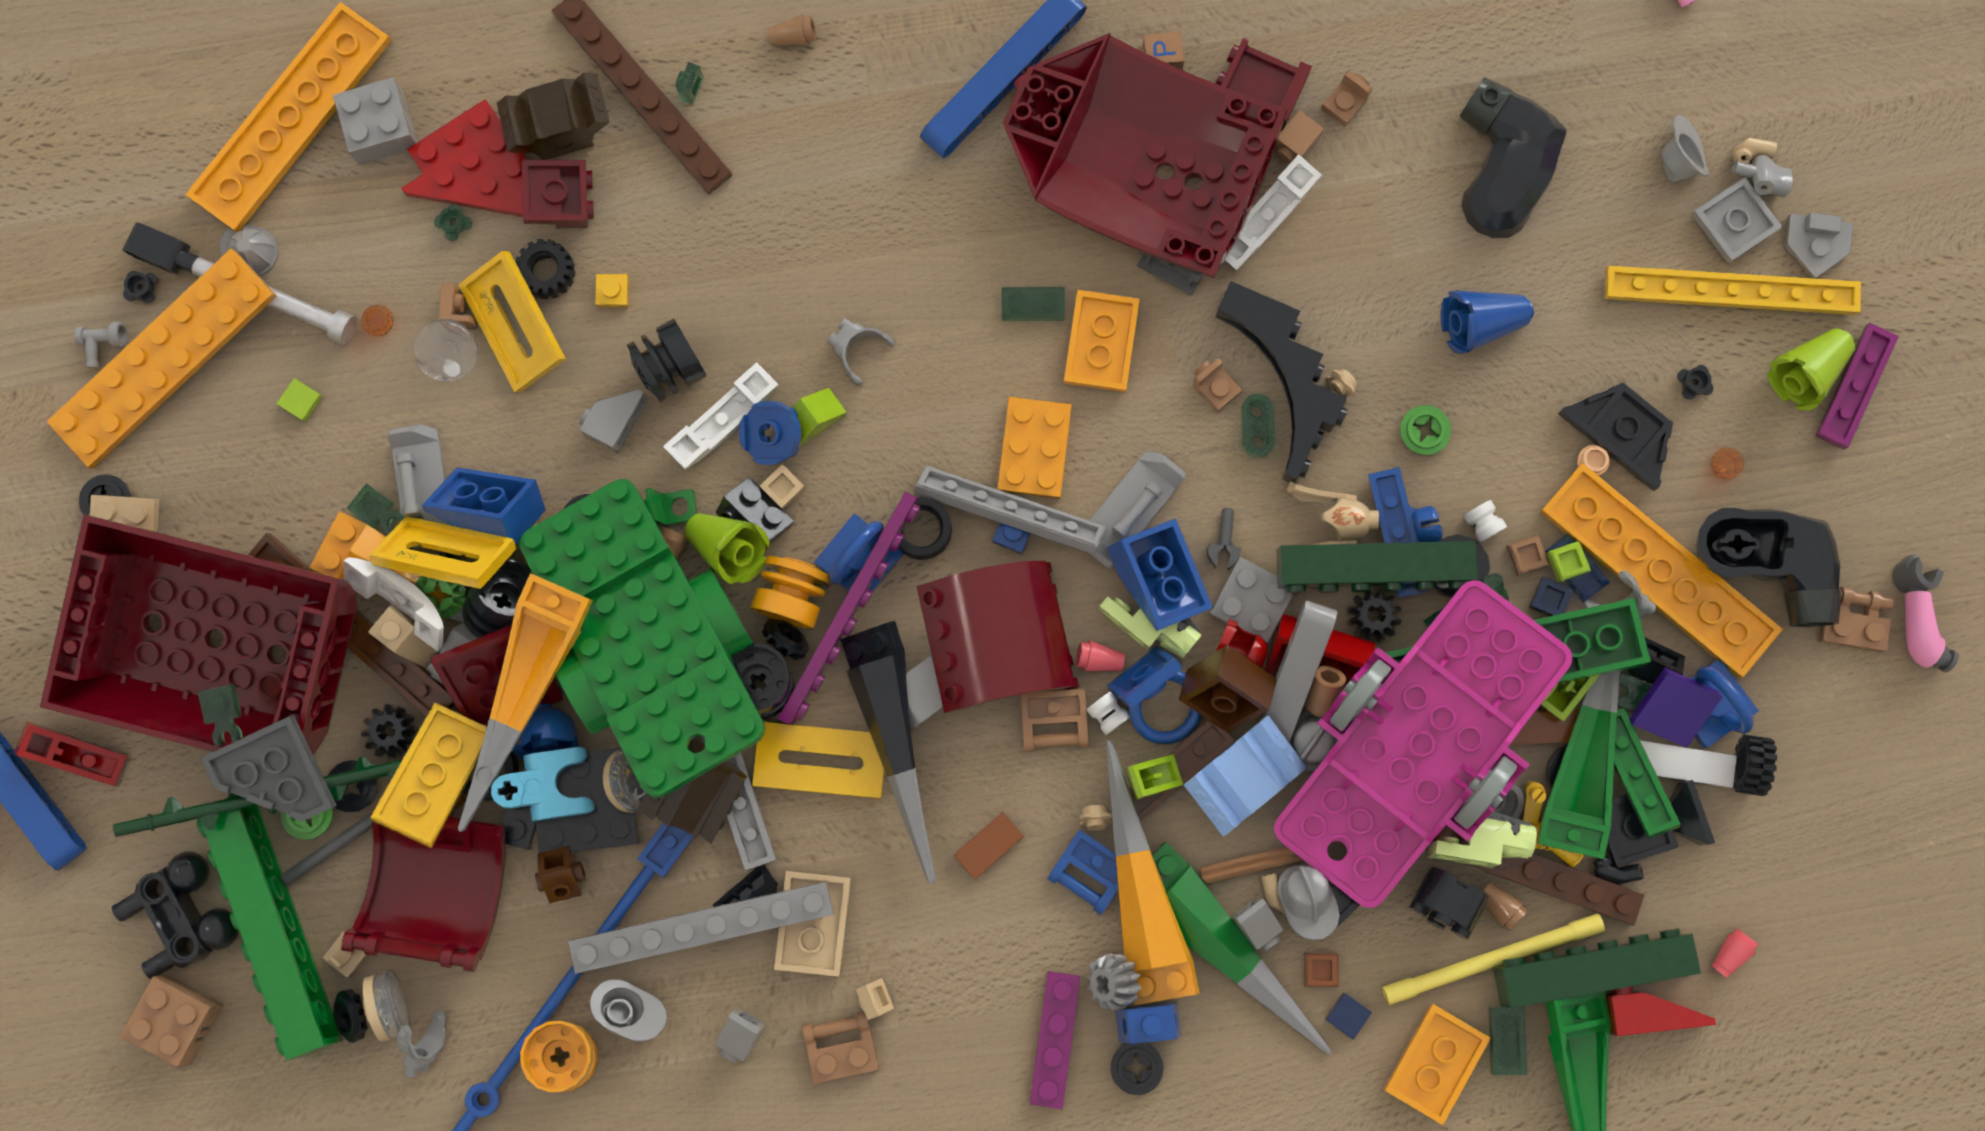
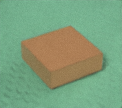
(1528, 555)

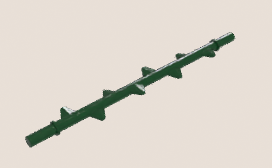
(210, 812)

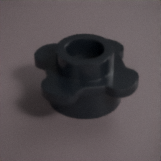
(131, 285)
(1700, 374)

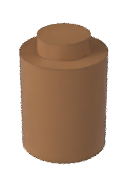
(1324, 690)

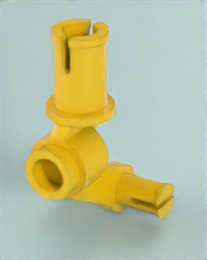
(1534, 797)

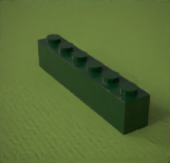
(1376, 565)
(1596, 970)

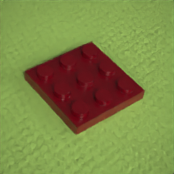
(473, 675)

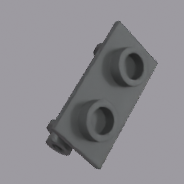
(1173, 274)

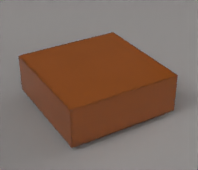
(1321, 970)

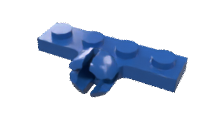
(1398, 519)

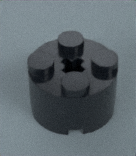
(1449, 902)

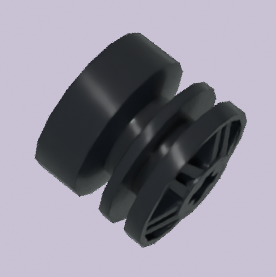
(666, 360)
(495, 603)
(766, 665)

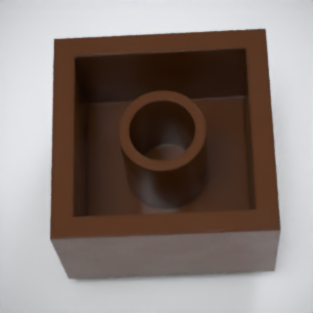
(1228, 689)

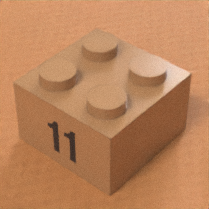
(171, 1020)

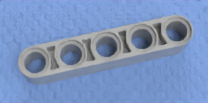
(1300, 665)

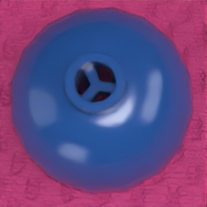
(546, 731)

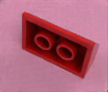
(1342, 650)

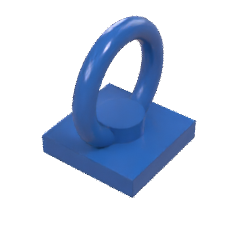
(850, 550)
(1146, 680)
(1733, 711)

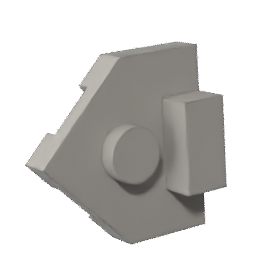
(1817, 241)

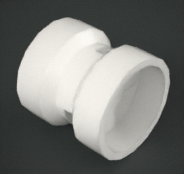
(1486, 523)
(1103, 707)

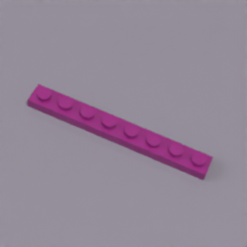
(843, 621)

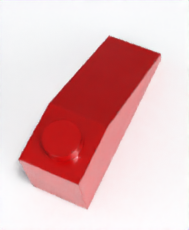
(69, 753)
(1641, 1013)

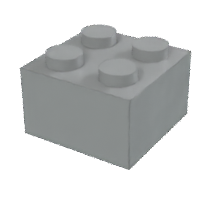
(375, 120)

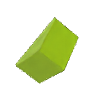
(817, 413)
(1566, 696)
(1154, 776)

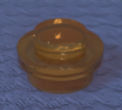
(377, 320)
(1727, 463)

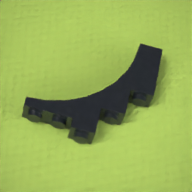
(1311, 406)

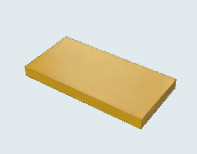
(431, 776)

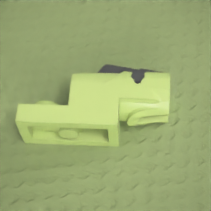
(1175, 638)
(1493, 840)

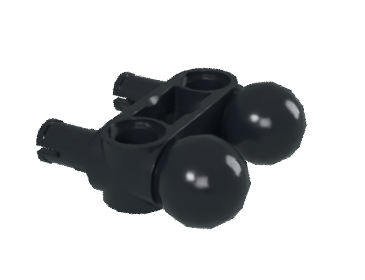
(176, 915)

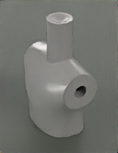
(1766, 176)

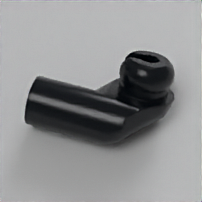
(1617, 875)

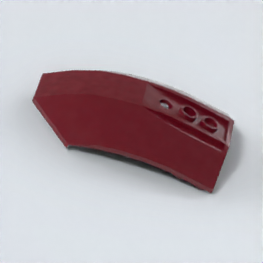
(1104, 122)

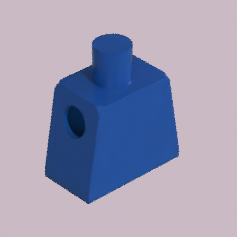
(1148, 1023)

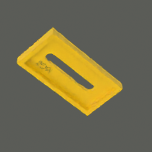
(479, 294)
(487, 548)
(778, 737)

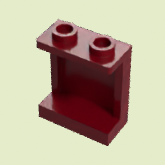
(1264, 77)

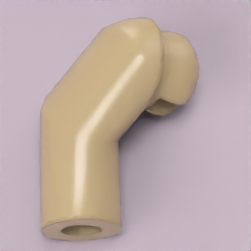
(1751, 148)
(1270, 885)

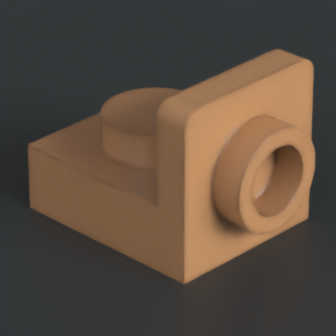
(1347, 98)
(452, 304)
(1215, 384)

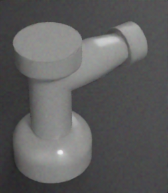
(115, 334)

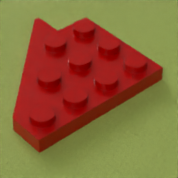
(469, 164)

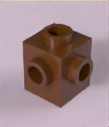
(559, 881)

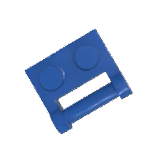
(1094, 861)

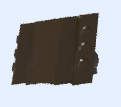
(554, 117)
(700, 804)

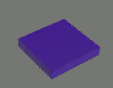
(1675, 707)

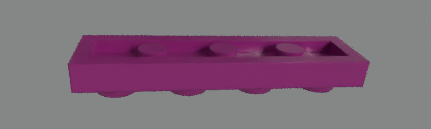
(1856, 386)
(1055, 1040)

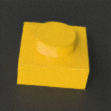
(612, 291)

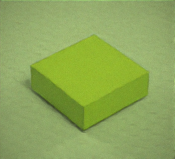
(299, 400)
(1568, 561)

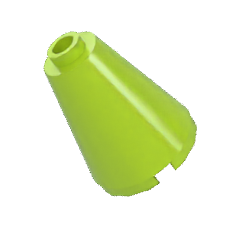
(1811, 368)
(728, 546)

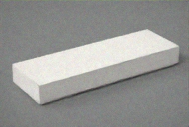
(1691, 764)

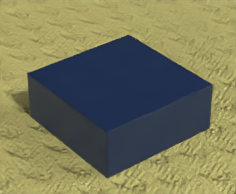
(1550, 597)
(1348, 1016)

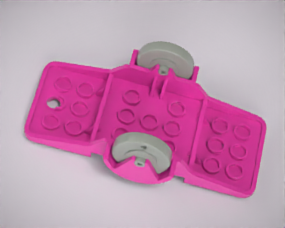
(1423, 743)

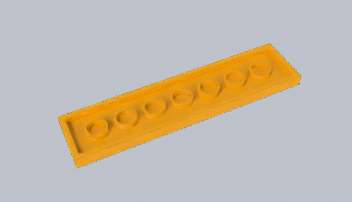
(288, 117)
(161, 358)
(1664, 569)

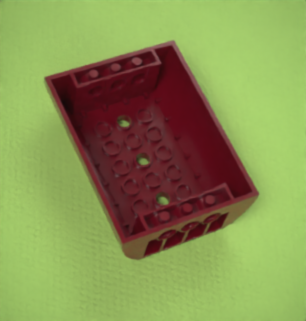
(148, 681)

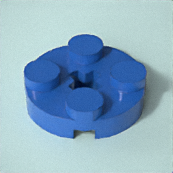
(787, 432)

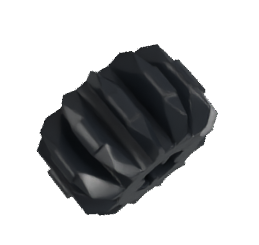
(1377, 627)
(383, 742)

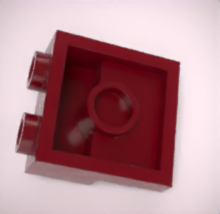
(557, 193)

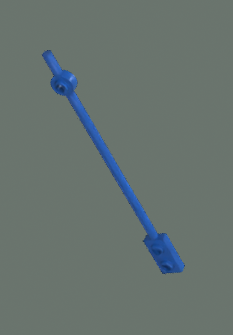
(659, 858)

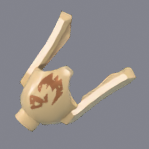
(1348, 517)

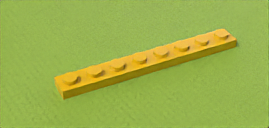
(1733, 290)

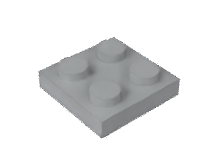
(1736, 220)
(1252, 599)

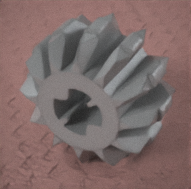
(1113, 981)

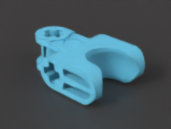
(539, 787)

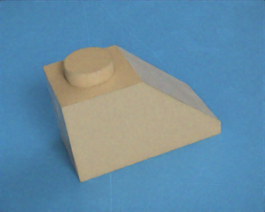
(397, 633)

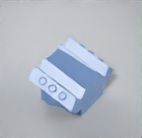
(1245, 776)

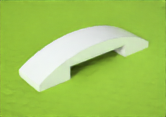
(1273, 209)
(722, 418)
(397, 590)

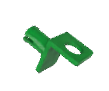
(661, 506)

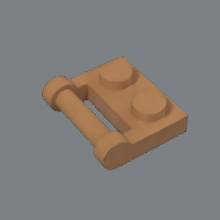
(1054, 708)
(842, 1058)

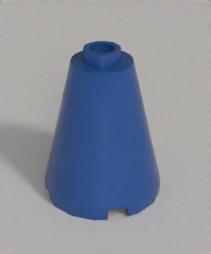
(1482, 317)

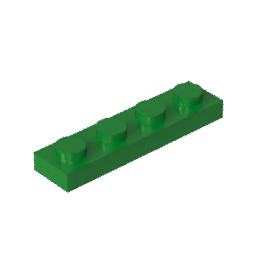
(1641, 781)

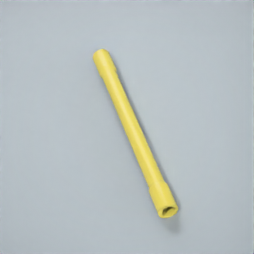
(1573, 931)

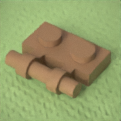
(1860, 630)

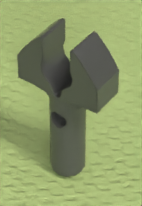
(1225, 538)

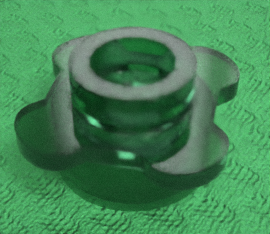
(444, 220)

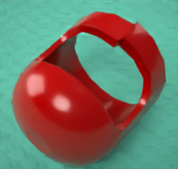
(1247, 644)

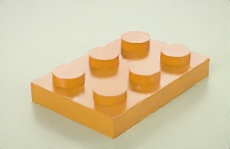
(1101, 341)
(1034, 447)
(1436, 1064)

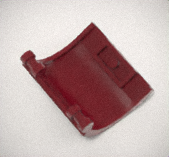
(996, 634)
(433, 899)

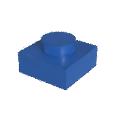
(1011, 538)

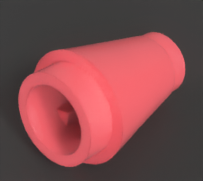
(1097, 657)
(1734, 952)

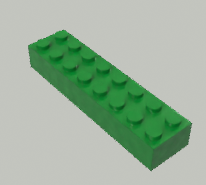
(1599, 638)
(271, 933)

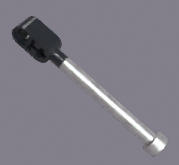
(173, 254)

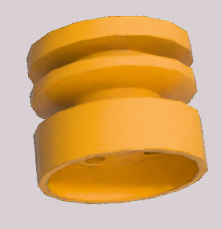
(790, 591)
(545, 1044)

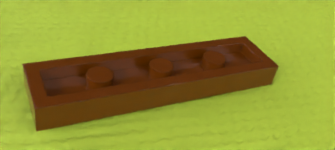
(1190, 758)

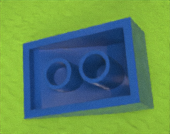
(487, 502)
(1160, 574)

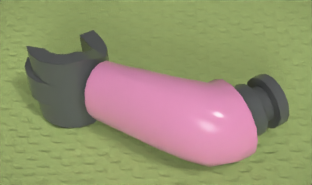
(1921, 627)

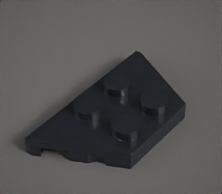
(1625, 428)

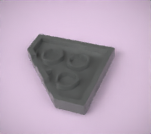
(272, 771)

